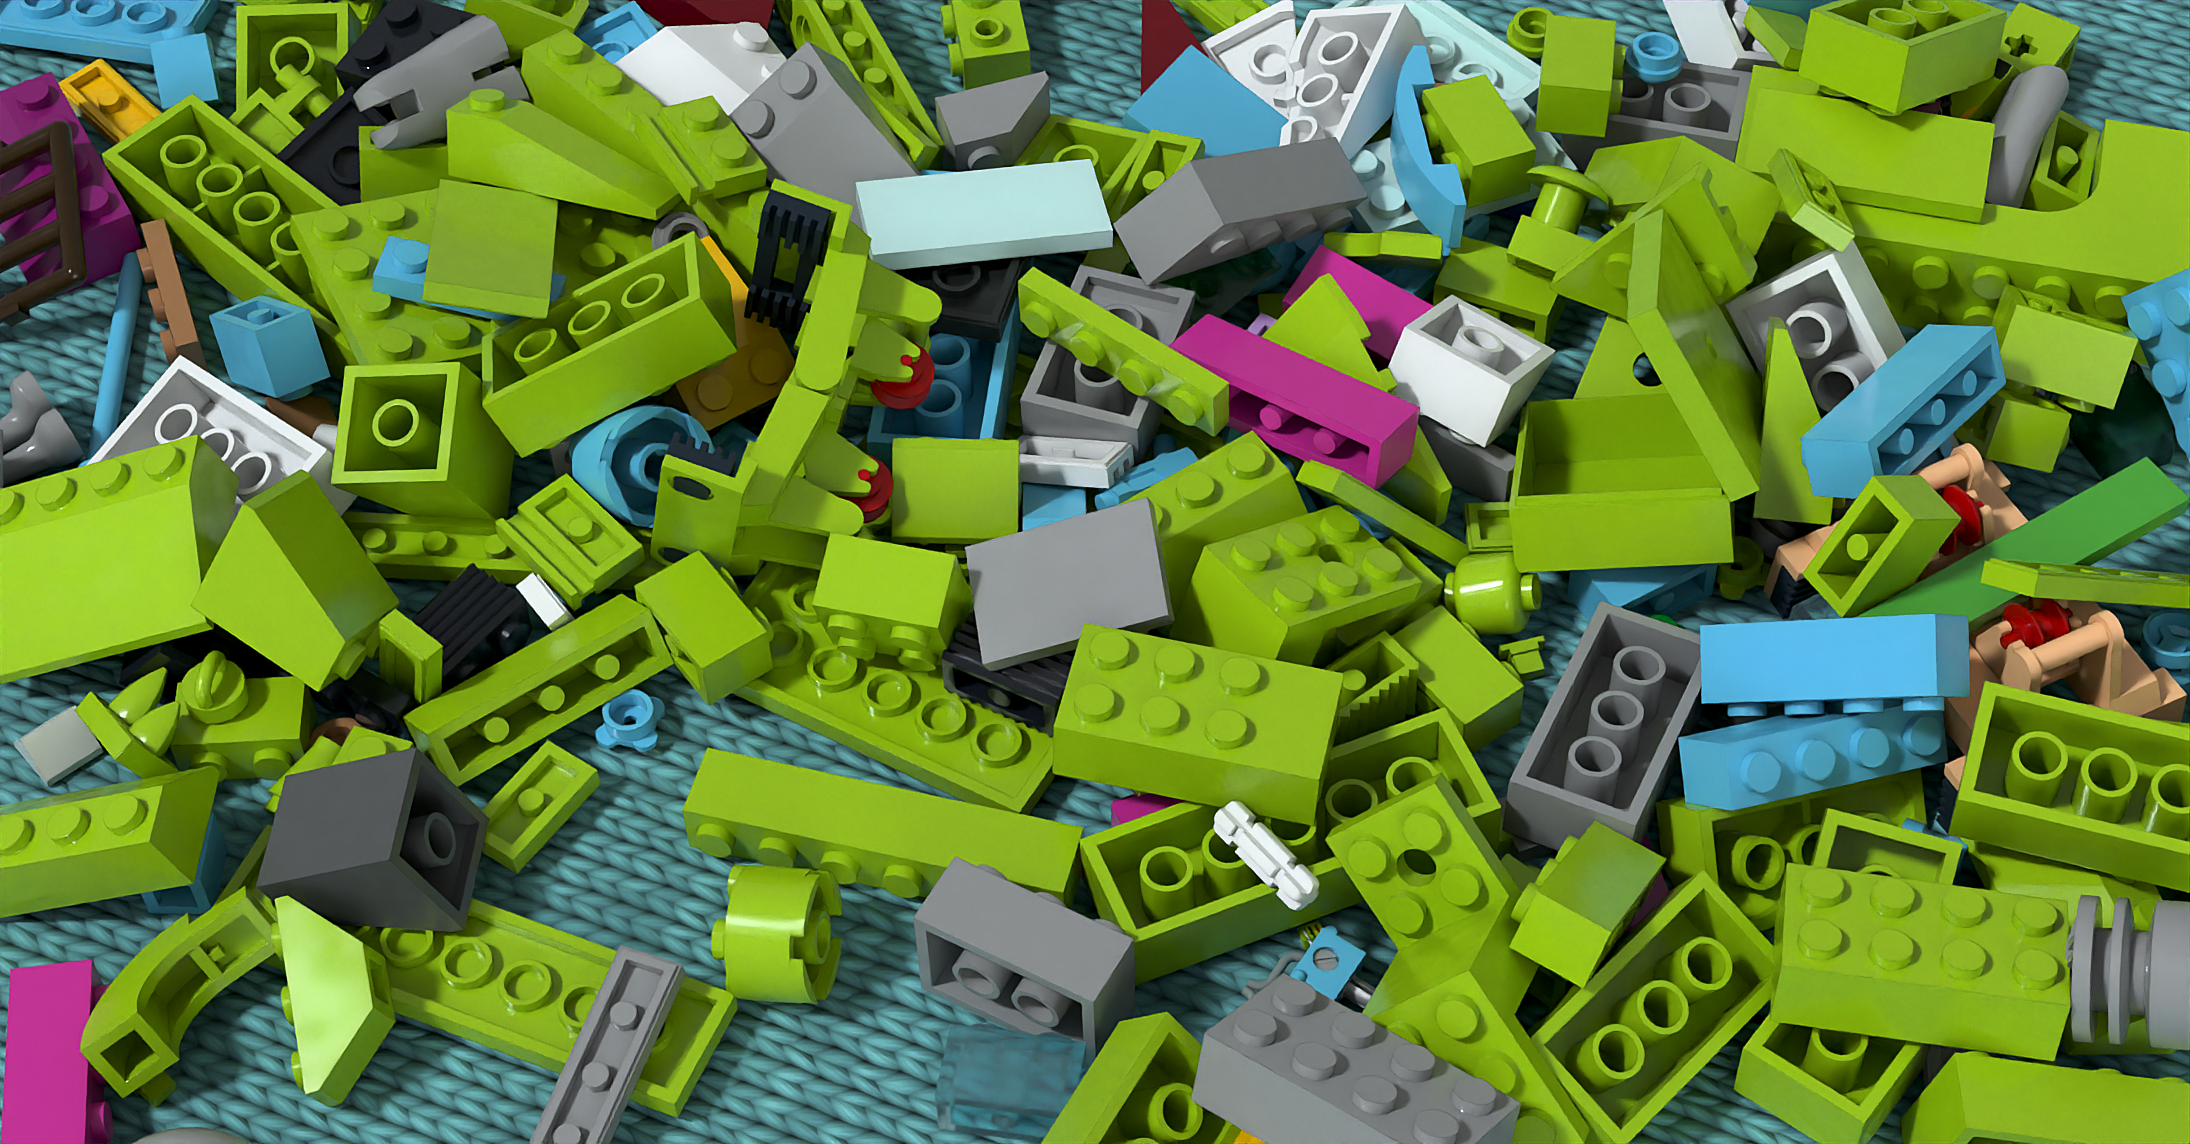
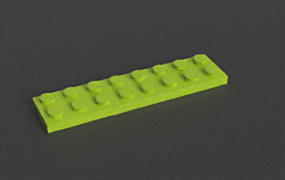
(523, 990)

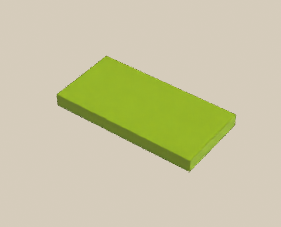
(1875, 159)
(491, 250)

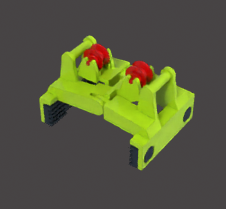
(801, 471)

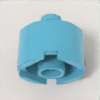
(623, 456)

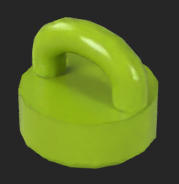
(215, 689)

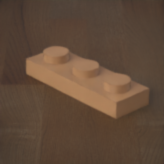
(170, 298)

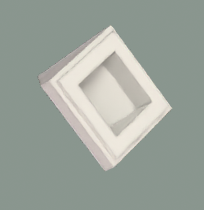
(59, 746)

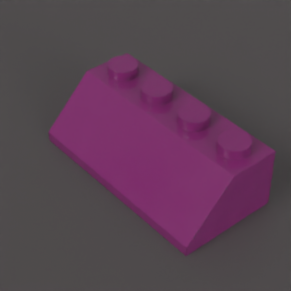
(105, 217)

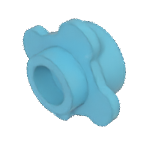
(628, 707)

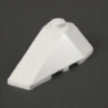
(1347, 73)

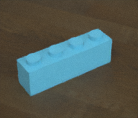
(1903, 409)
(1835, 660)
(1806, 754)

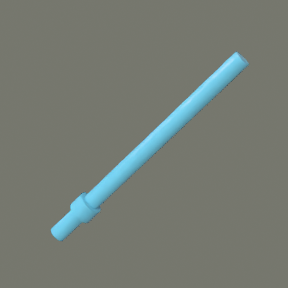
(117, 354)

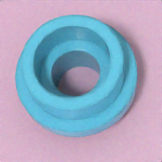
(1654, 58)

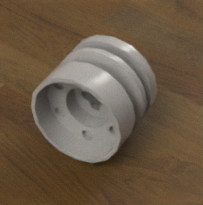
(2131, 972)

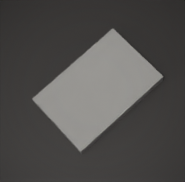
(1050, 580)

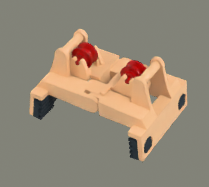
(2026, 644)

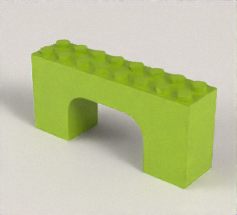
(1955, 270)

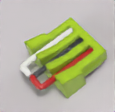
(1308, 933)

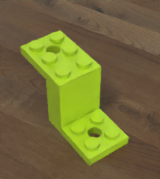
(1288, 585)
(1453, 969)

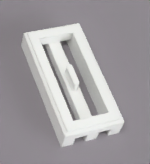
(1073, 461)

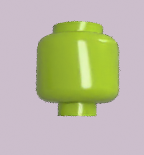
(1492, 594)

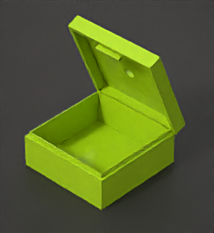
(1649, 471)

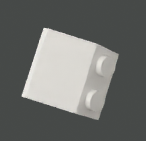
(1467, 369)

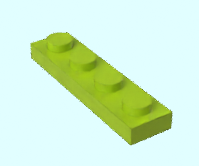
(1124, 352)

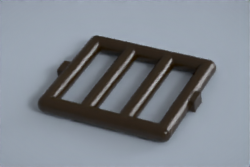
(64, 230)

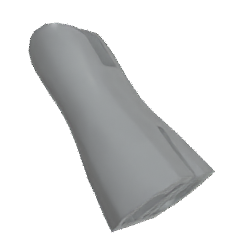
(437, 79)
(2020, 129)

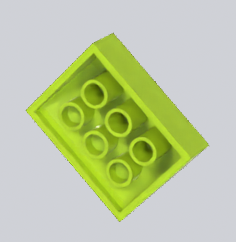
(109, 555)

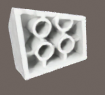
(704, 62)

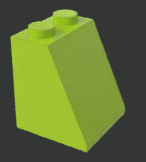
(421, 442)
(297, 584)

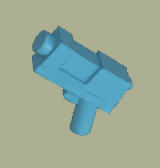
(1165, 462)

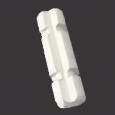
(1266, 855)

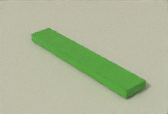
(2070, 533)

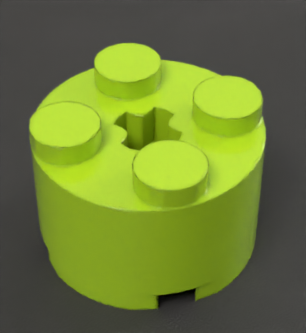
(779, 934)

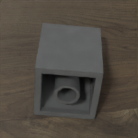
(376, 844)

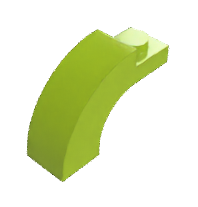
(163, 988)

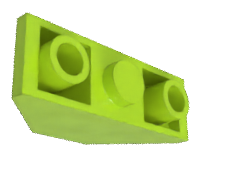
(333, 999)

